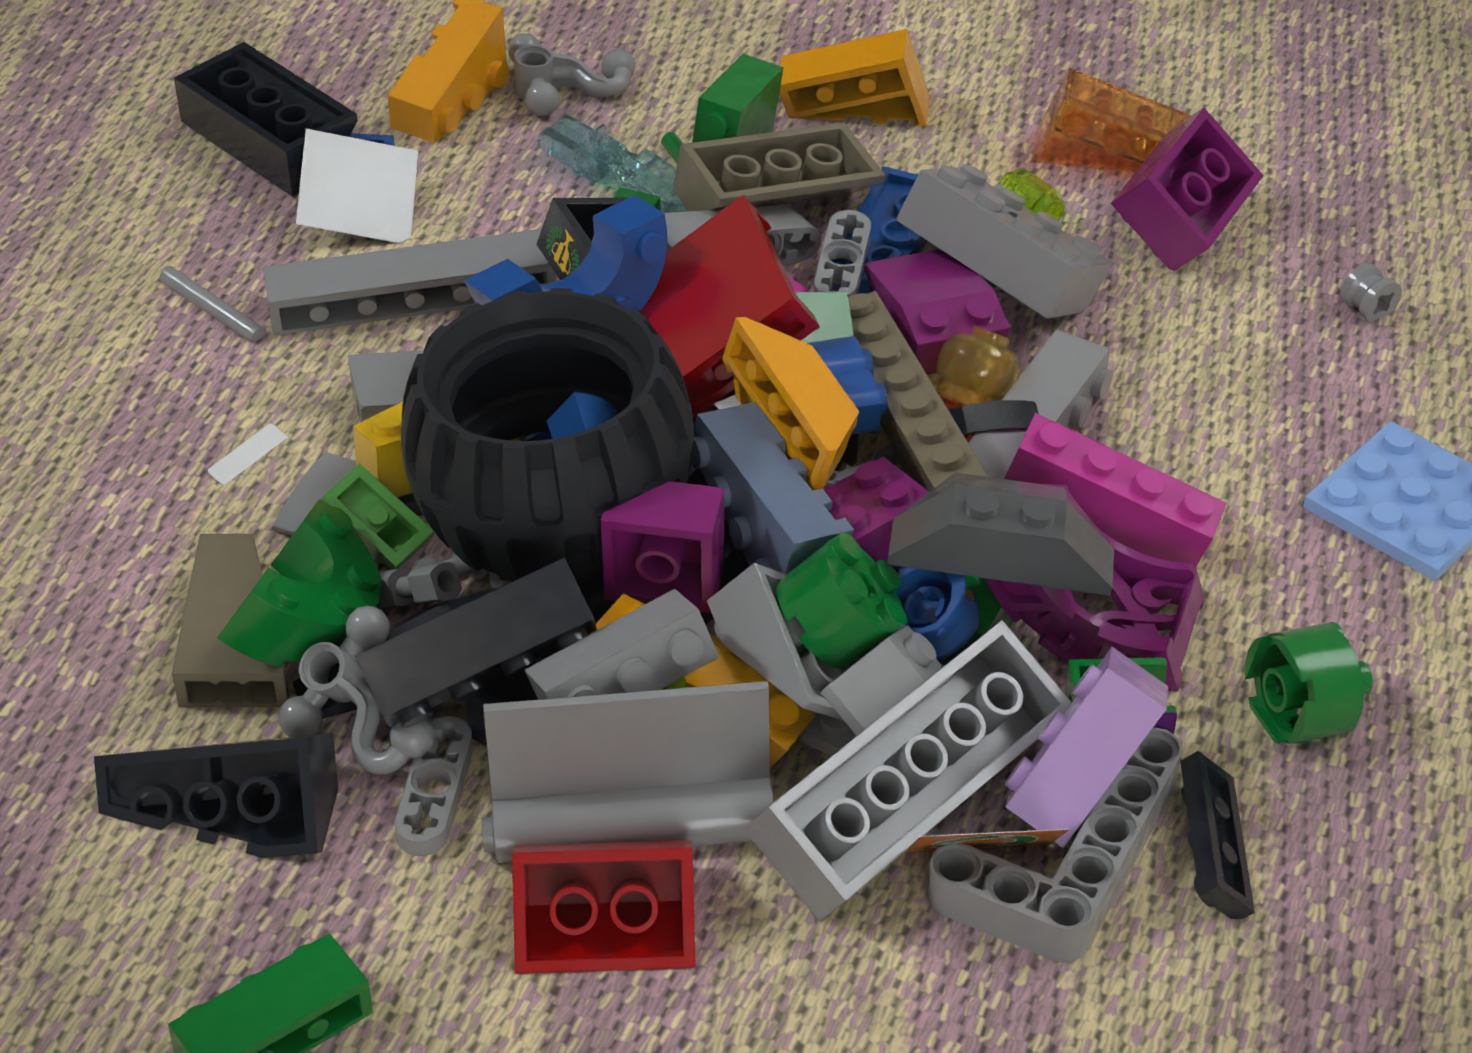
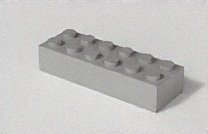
(907, 770)

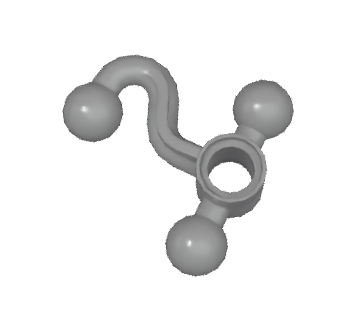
(541, 72)
(303, 714)

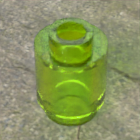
(1037, 193)

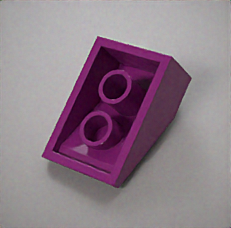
(934, 299)

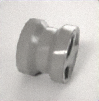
(1370, 292)

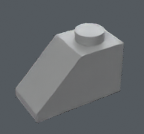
(882, 678)

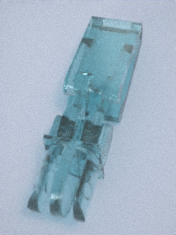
(609, 161)

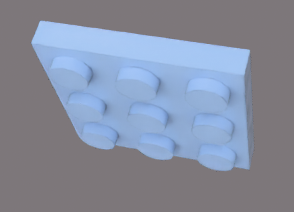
(1402, 500)

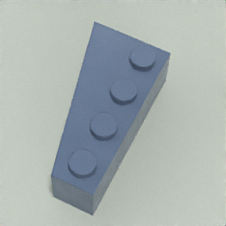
(765, 493)

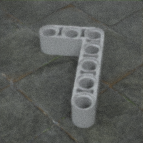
(1065, 912)

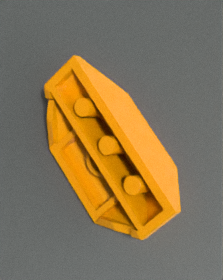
(794, 394)

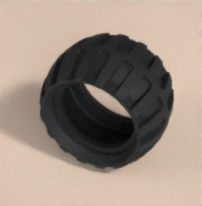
(501, 378)

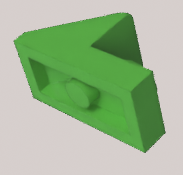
(379, 518)

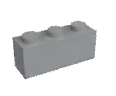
(630, 654)

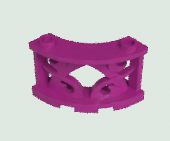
(1139, 590)

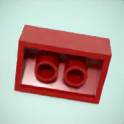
(603, 906)

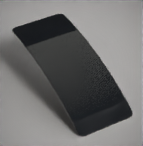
(994, 415)

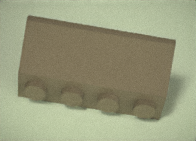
(774, 168)

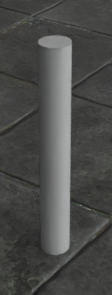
(212, 304)

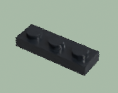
(1216, 837)

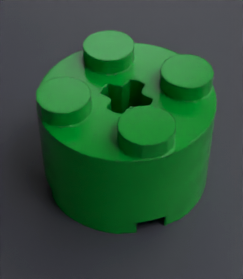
(842, 601)
(1308, 671)

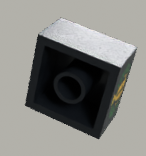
(570, 231)

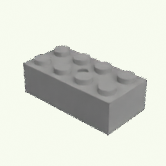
(1005, 240)

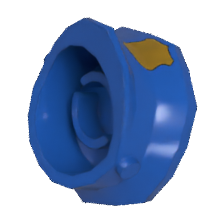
(939, 608)

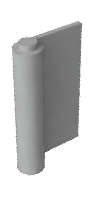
(628, 767)

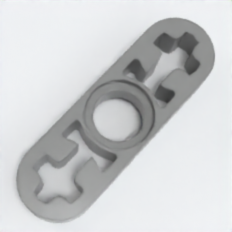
(836, 247)
(442, 805)

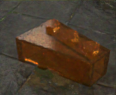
(1101, 126)

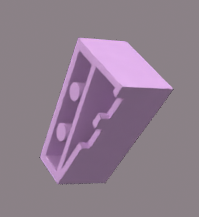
(1087, 745)

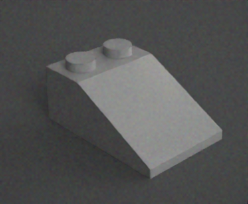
(758, 633)

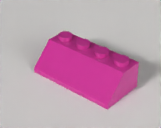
(1120, 493)

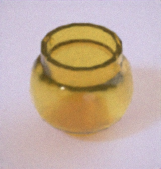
(976, 367)

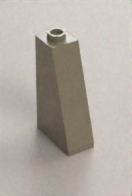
(204, 667)

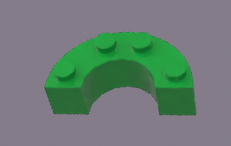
(319, 584)

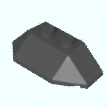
(1004, 534)

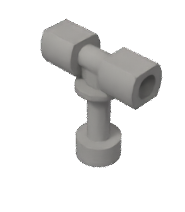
(425, 583)

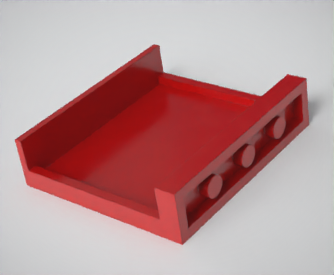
(710, 280)

